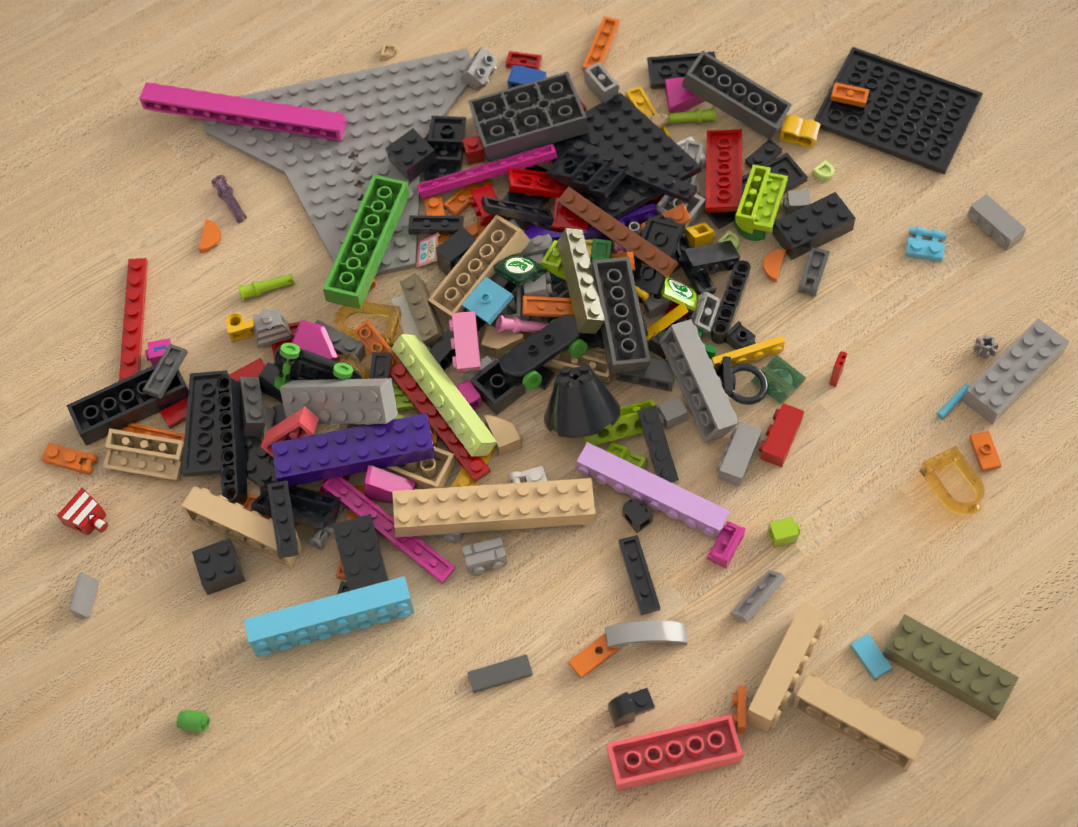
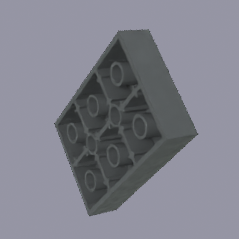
(528, 116)

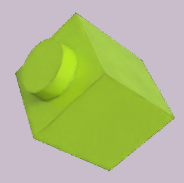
(783, 531)

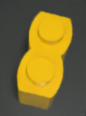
(799, 131)

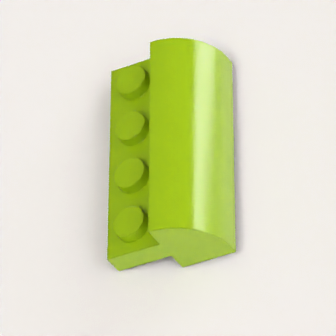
(760, 200)

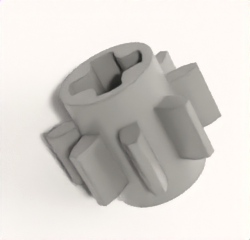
(986, 346)

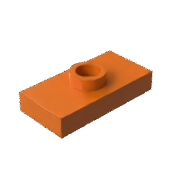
(985, 451)

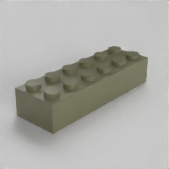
(950, 666)

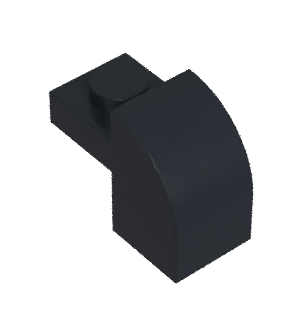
(627, 706)

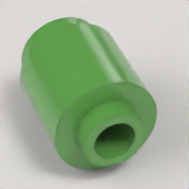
(193, 721)

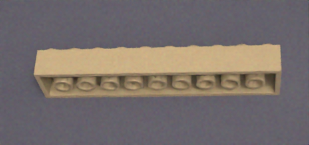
(493, 507)

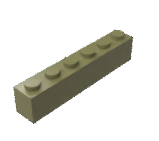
(580, 281)

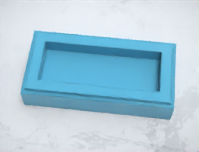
(871, 656)

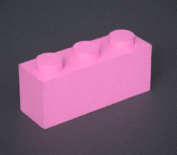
(465, 342)

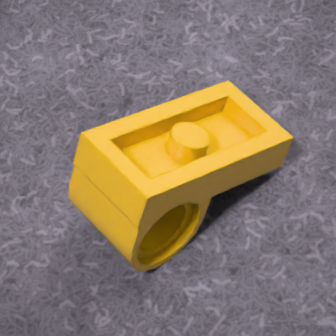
(242, 330)

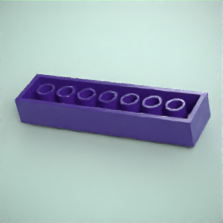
(353, 450)

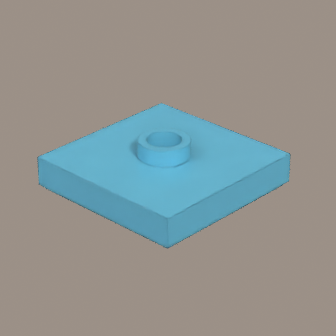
(487, 300)

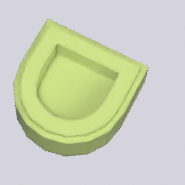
(824, 171)
(730, 236)

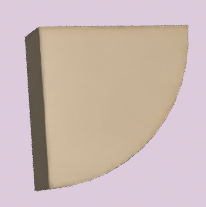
(389, 51)
(659, 119)

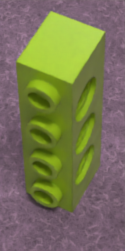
(628, 428)

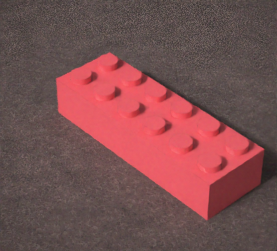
(674, 752)

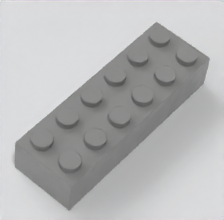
(1015, 371)
(698, 380)
(342, 400)

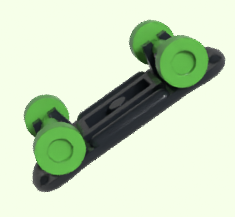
(541, 348)
(301, 364)

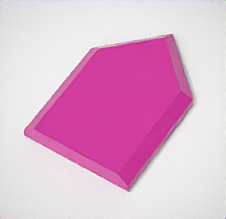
(314, 339)

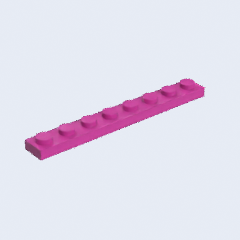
(485, 171)
(384, 525)

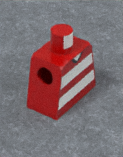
(83, 514)

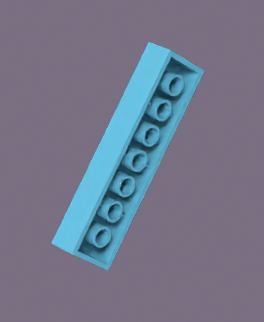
(329, 616)

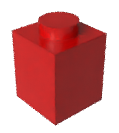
(473, 150)

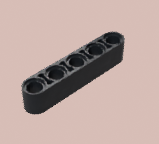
(731, 294)

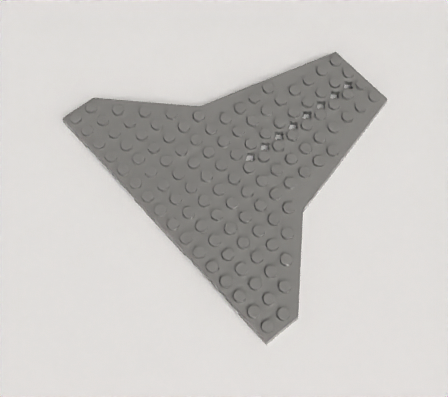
(378, 110)

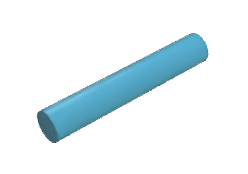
(952, 402)

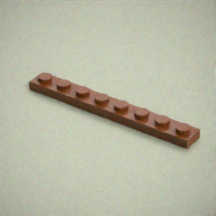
(618, 232)

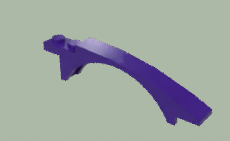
(639, 215)

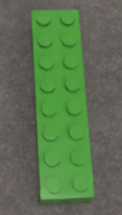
(366, 242)

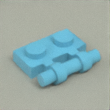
(923, 248)

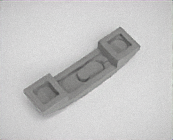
(646, 632)

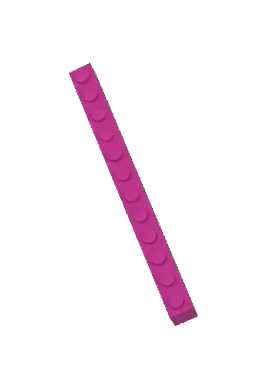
(243, 111)

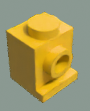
(700, 235)

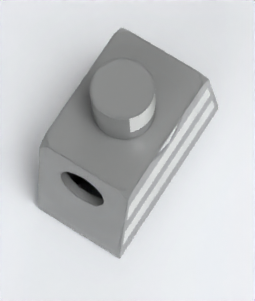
(270, 327)

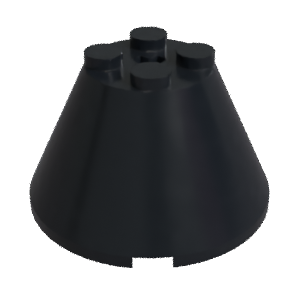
(580, 404)

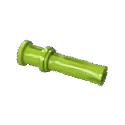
(694, 116)
(256, 288)

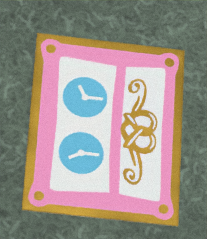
(426, 250)

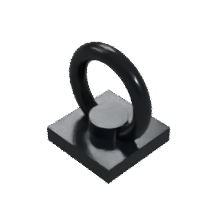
(728, 379)

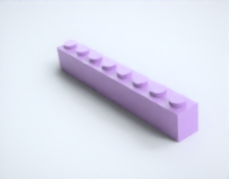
(652, 490)

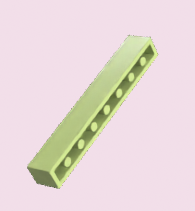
(444, 395)

